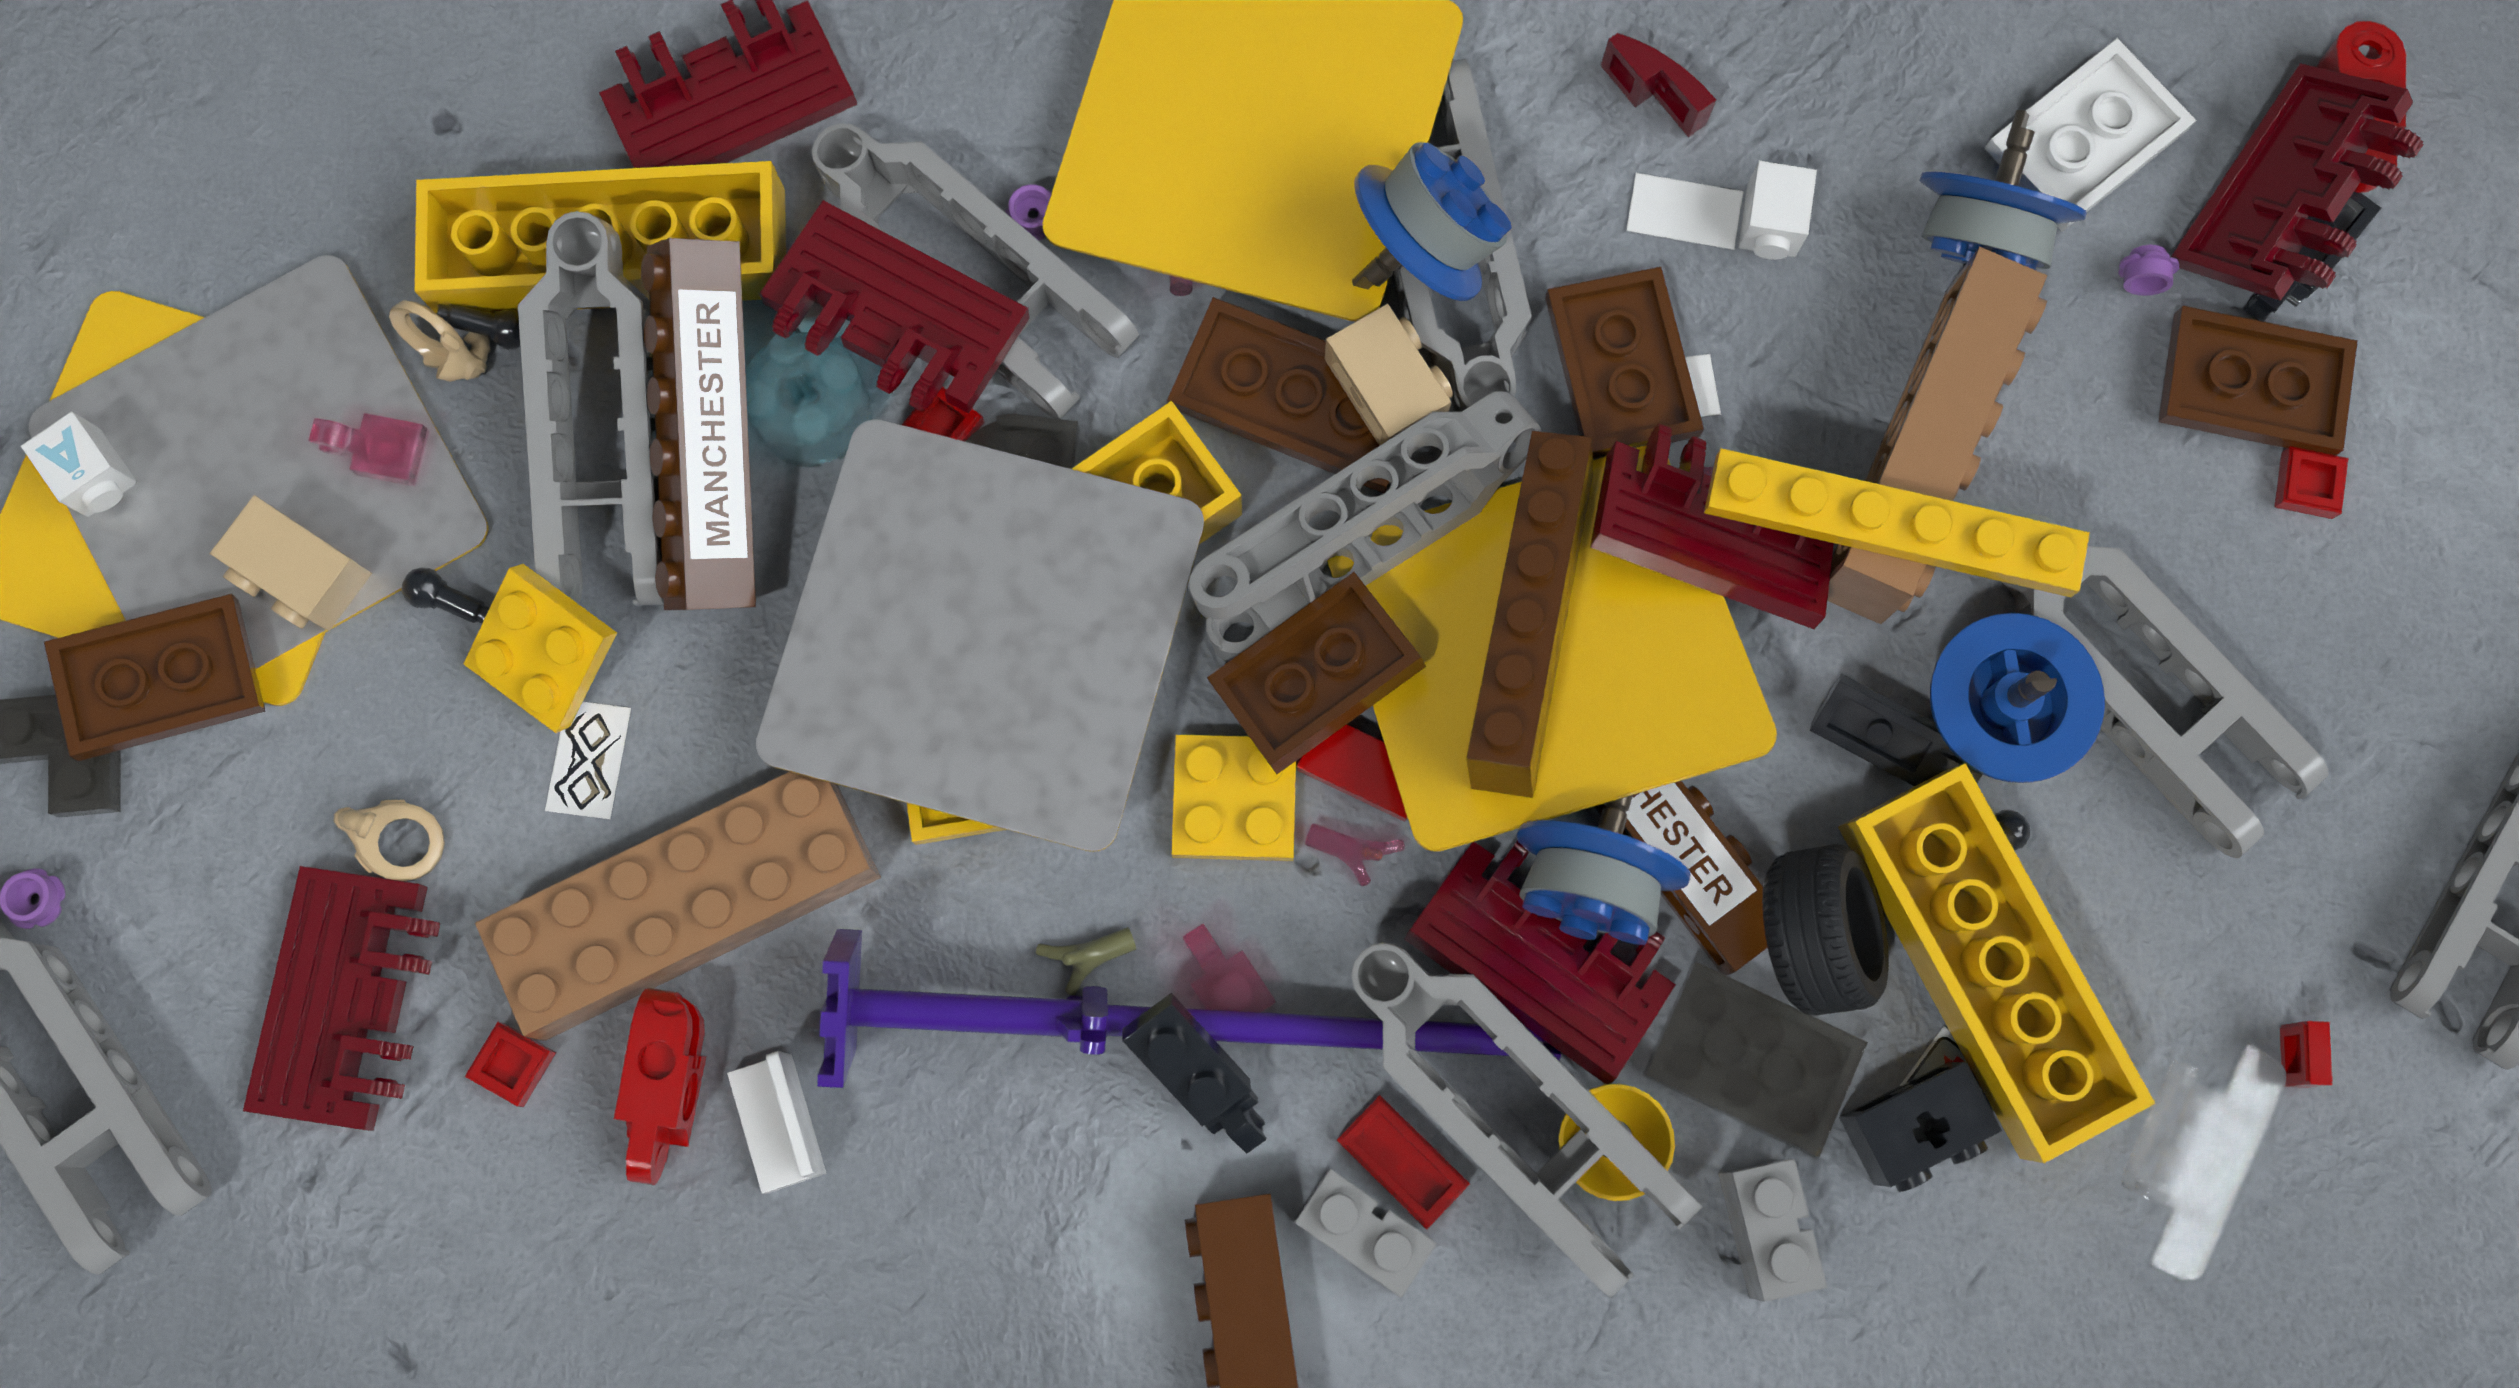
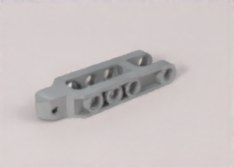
(874, 175)
(585, 272)
(1486, 366)
(1283, 557)
(2228, 699)
(2463, 922)
(1404, 1000)
(123, 1115)

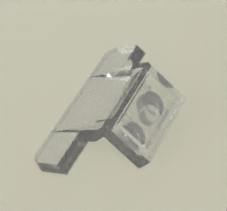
(2199, 1154)

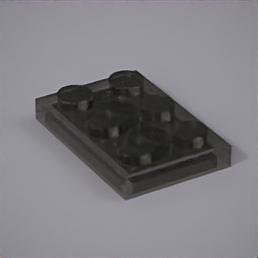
(1755, 1059)

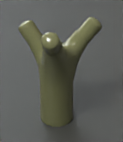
(1089, 955)

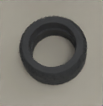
(1825, 930)

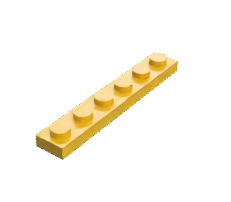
(1897, 523)

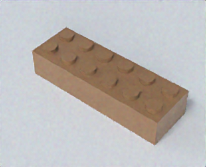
(1943, 416)
(675, 902)

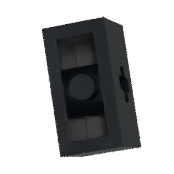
(1885, 1126)

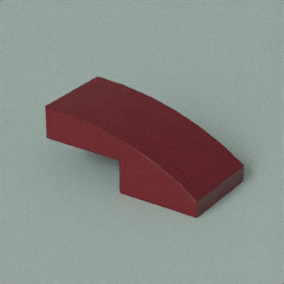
(1646, 72)

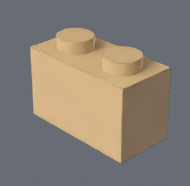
(1386, 374)
(290, 564)

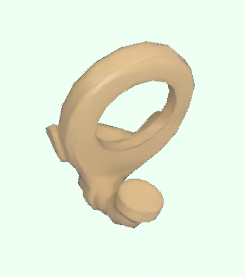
(448, 355)
(364, 830)

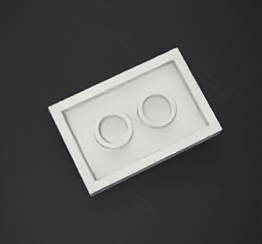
(2097, 129)

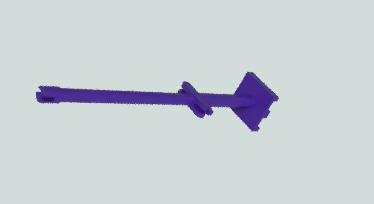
(1081, 1019)

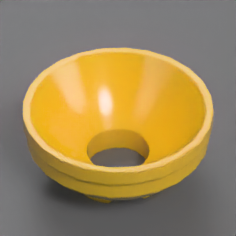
(1646, 1123)

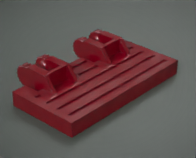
(729, 100)
(2293, 167)
(896, 306)
(1662, 526)
(1540, 974)
(332, 994)

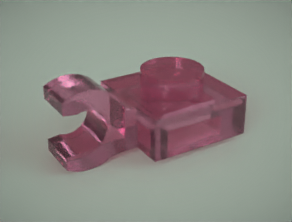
(379, 450)
(1226, 983)

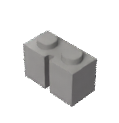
(1763, 1215)
(1380, 1247)

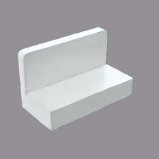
(776, 1122)

